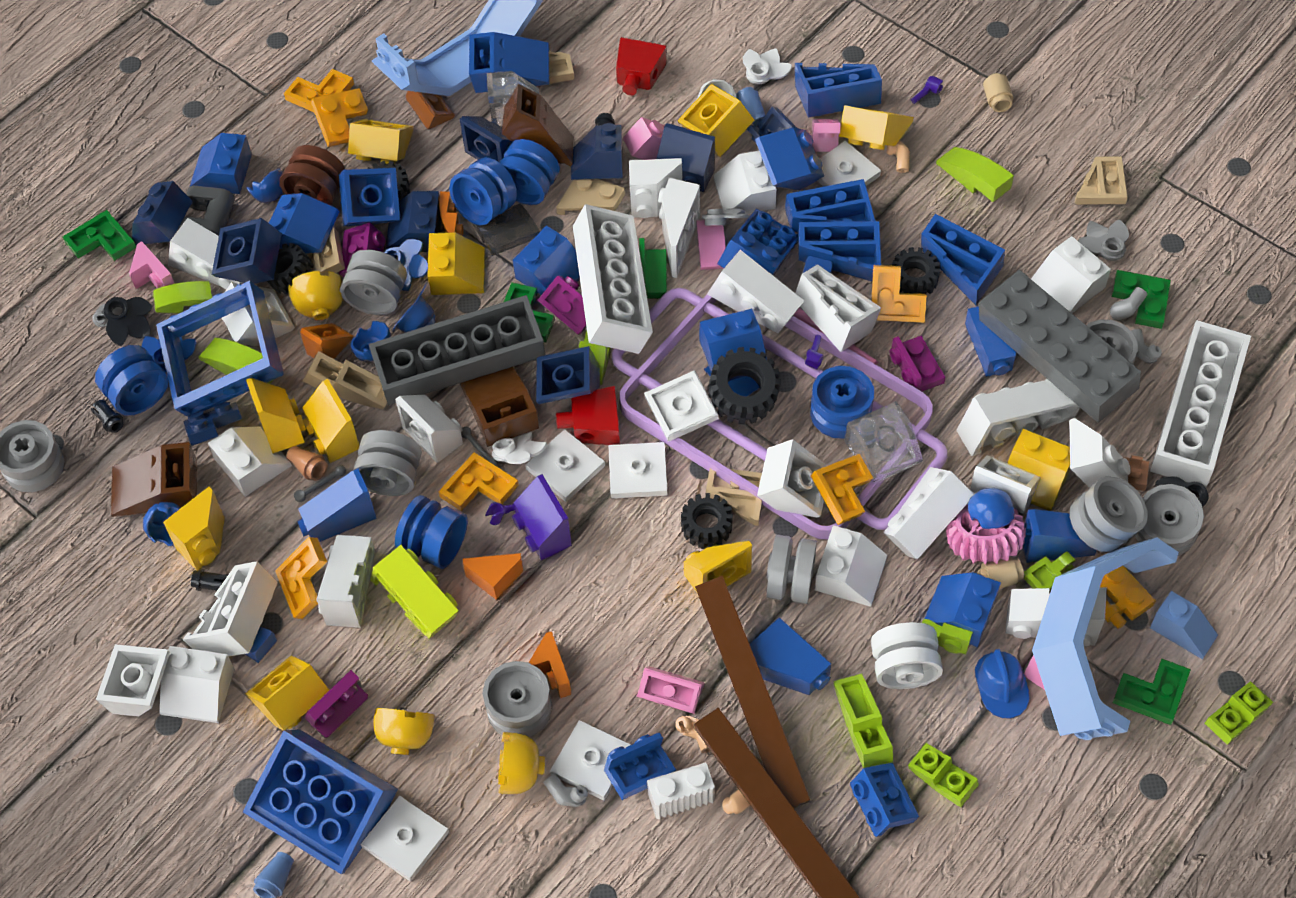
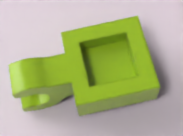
(1043, 573)
(951, 637)

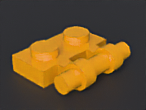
(1127, 595)

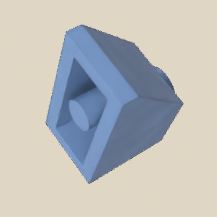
(1184, 625)

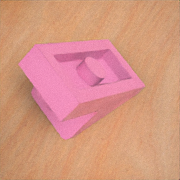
(825, 134)
(147, 268)

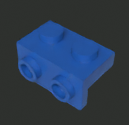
(637, 763)

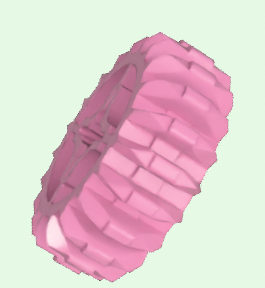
(982, 544)

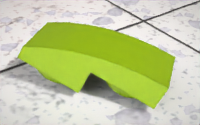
(176, 296)
(1238, 713)
(943, 776)

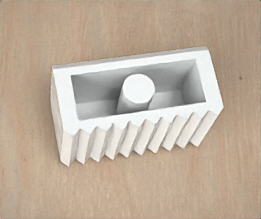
(681, 790)

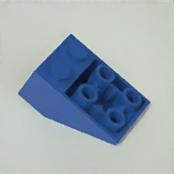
(503, 53)
(762, 241)

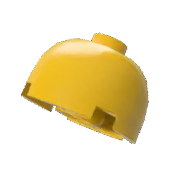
(316, 294)
(402, 729)
(519, 764)

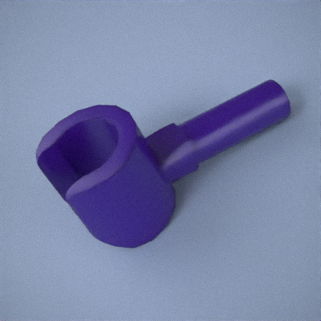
(933, 84)
(814, 358)
(498, 511)

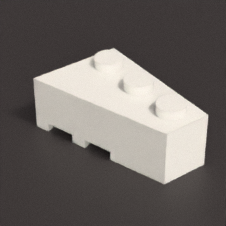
(194, 252)
(749, 286)
(836, 307)
(927, 511)
(346, 581)
(1028, 607)
(237, 613)

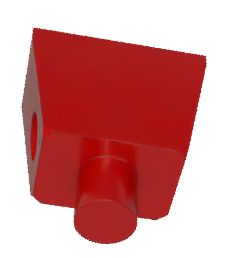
(639, 64)
(593, 417)

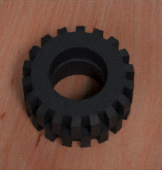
(744, 364)

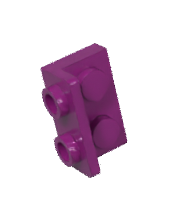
(360, 238)
(565, 302)
(916, 363)
(337, 705)

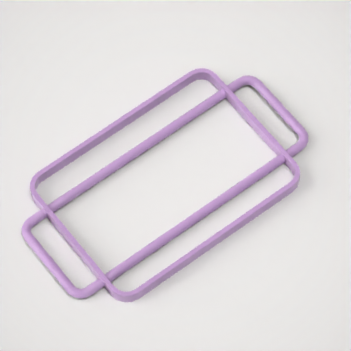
(705, 305)

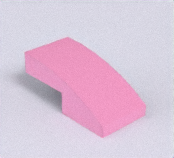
(711, 245)

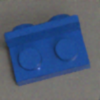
(883, 798)

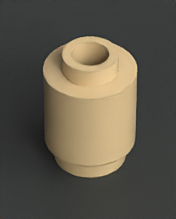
(998, 92)
(1004, 571)

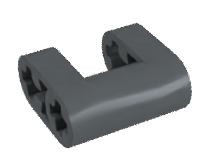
(215, 202)

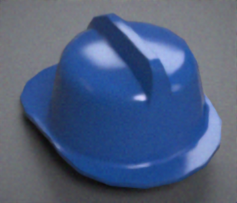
(417, 316)
(1002, 684)

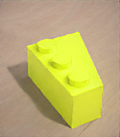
(415, 591)

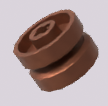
(313, 173)

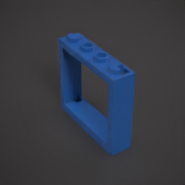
(235, 383)

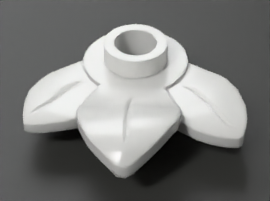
(764, 66)
(517, 449)

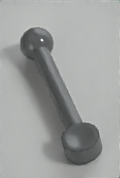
(467, 434)
(300, 495)

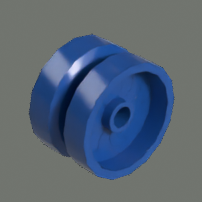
(531, 169)
(483, 191)
(131, 380)
(840, 397)

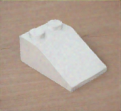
(679, 215)

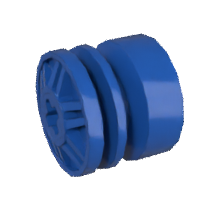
(431, 531)

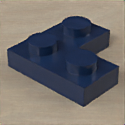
(203, 425)

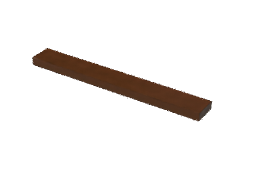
(751, 690)
(772, 807)

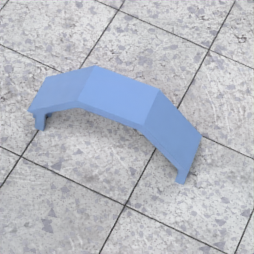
(448, 67)
(1061, 636)

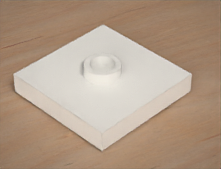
(847, 165)
(681, 406)
(566, 465)
(637, 470)
(585, 758)
(405, 838)

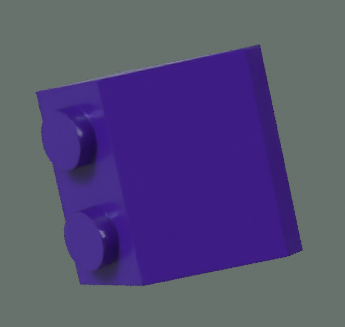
(542, 519)

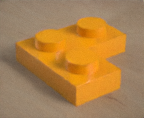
(303, 91)
(334, 110)
(895, 305)
(474, 477)
(837, 485)
(295, 576)

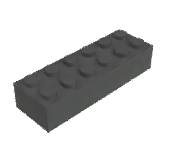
(1059, 346)
(458, 349)

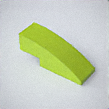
(976, 172)
(229, 355)
(863, 721)

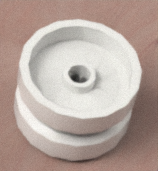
(906, 655)

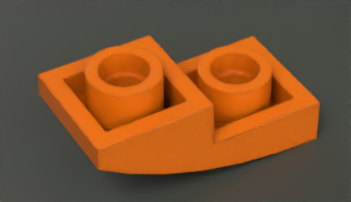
(448, 214)

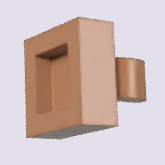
(1138, 472)

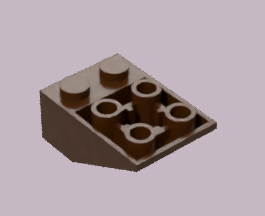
(532, 119)
(500, 405)
(154, 477)

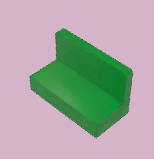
(654, 270)

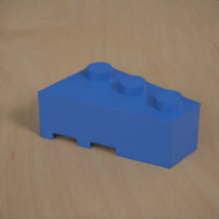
(831, 88)
(830, 204)
(849, 245)
(963, 256)

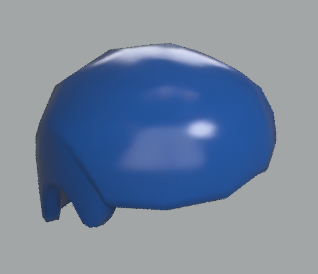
(268, 189)
(361, 342)
(991, 508)
(154, 519)

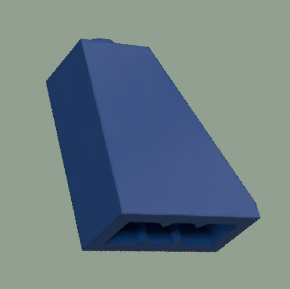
(992, 351)
(337, 508)
(1050, 536)
(789, 659)

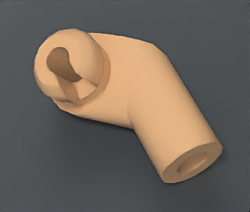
(902, 153)
(685, 726)
(735, 803)

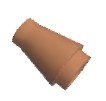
(309, 464)

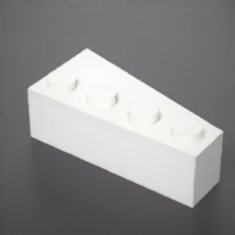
(1010, 410)

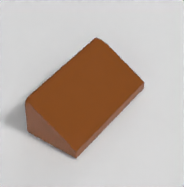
(429, 108)

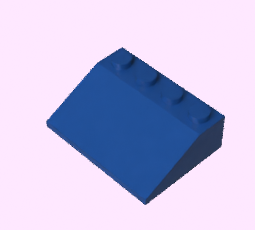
(318, 799)

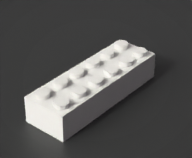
(612, 279)
(1201, 403)

